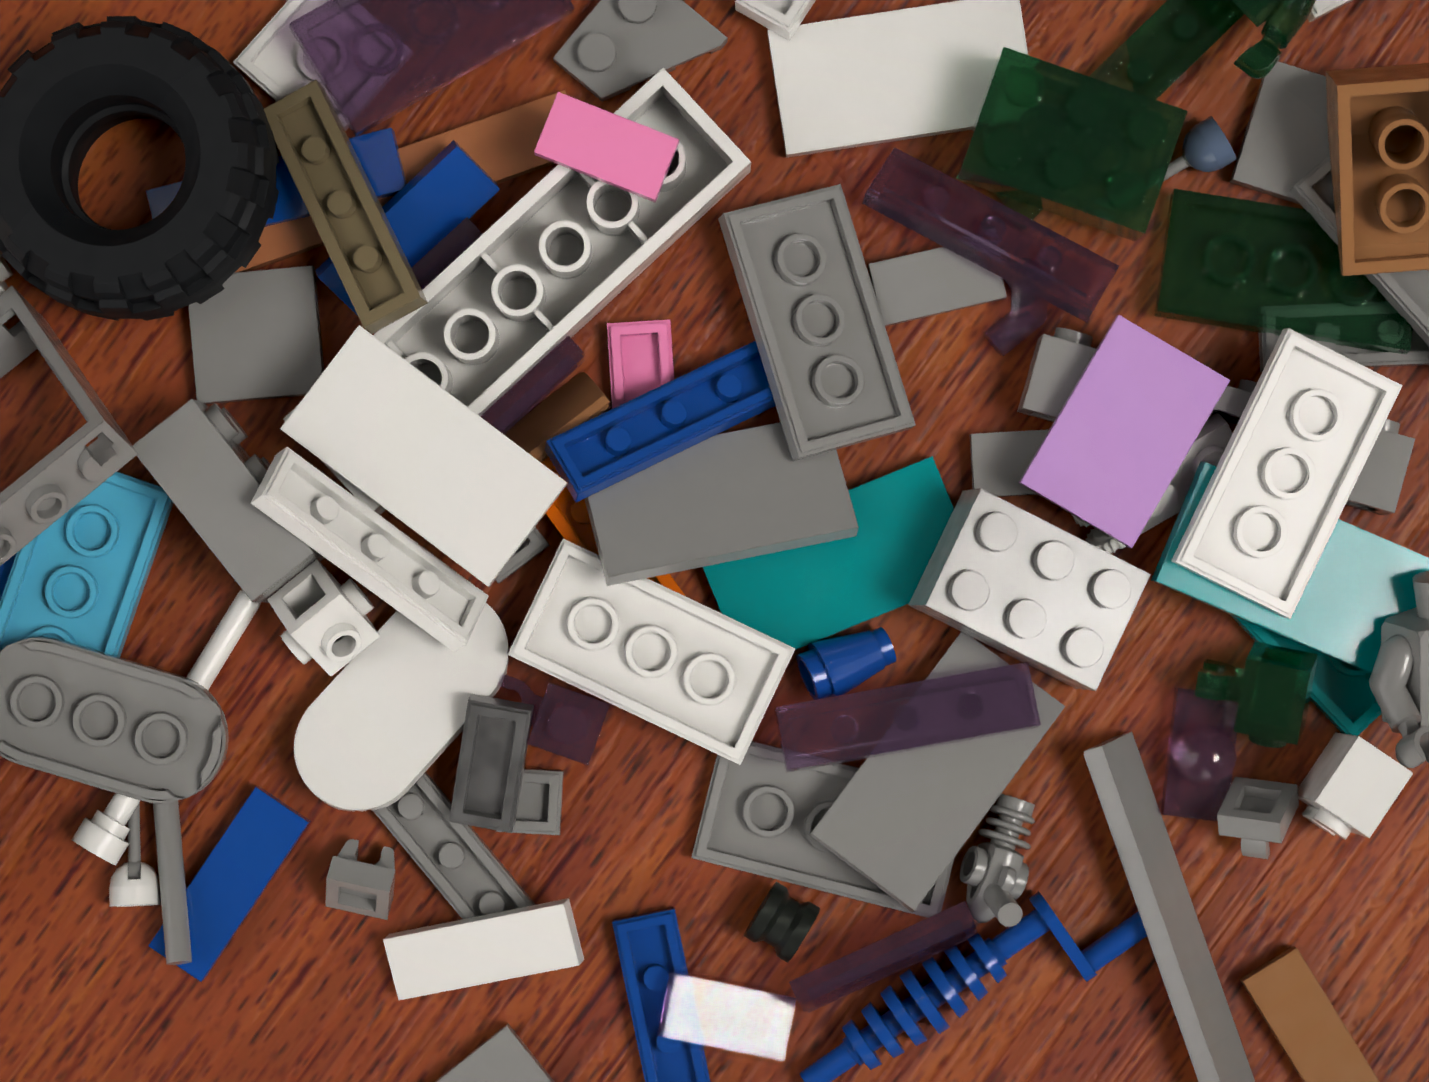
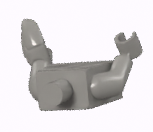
(1402, 676)

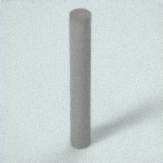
(172, 883)

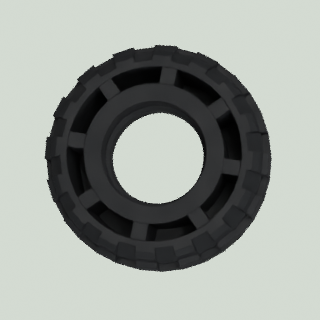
(77, 92)

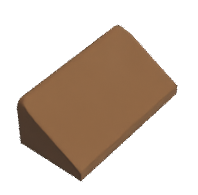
(563, 410)

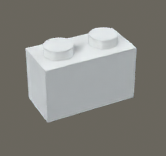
(1351, 787)

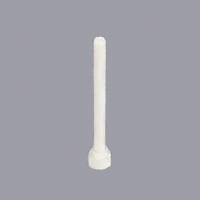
(107, 829)

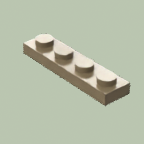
(344, 207)

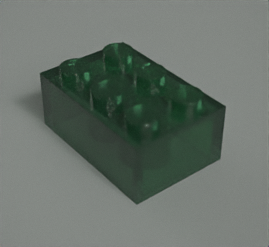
(1071, 144)

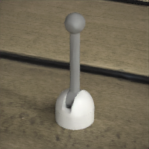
(134, 881)

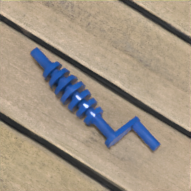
(989, 956)

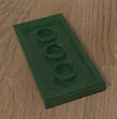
(1267, 273)

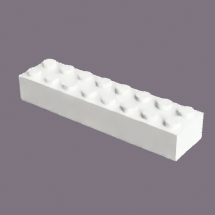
(560, 259)

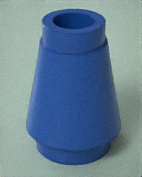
(844, 662)

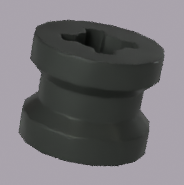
(782, 922)

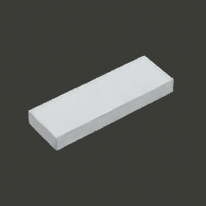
(483, 949)

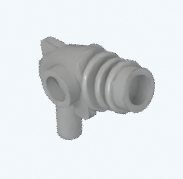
(995, 869)

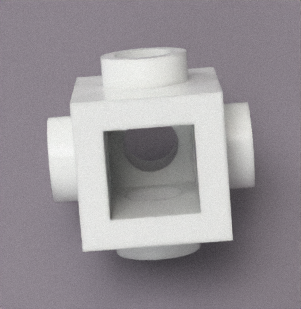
(333, 627)

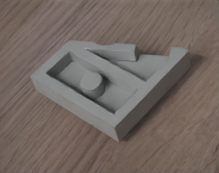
(633, 41)

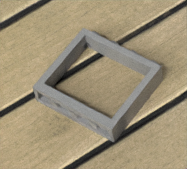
(71, 468)

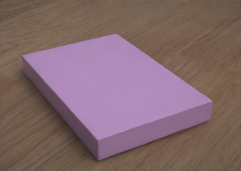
(1124, 431)

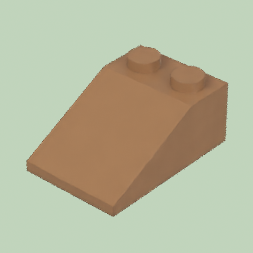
(1380, 167)

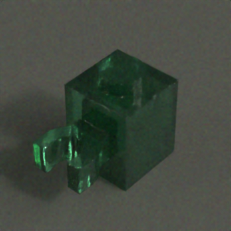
(1270, 692)

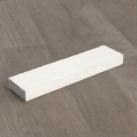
(369, 549)

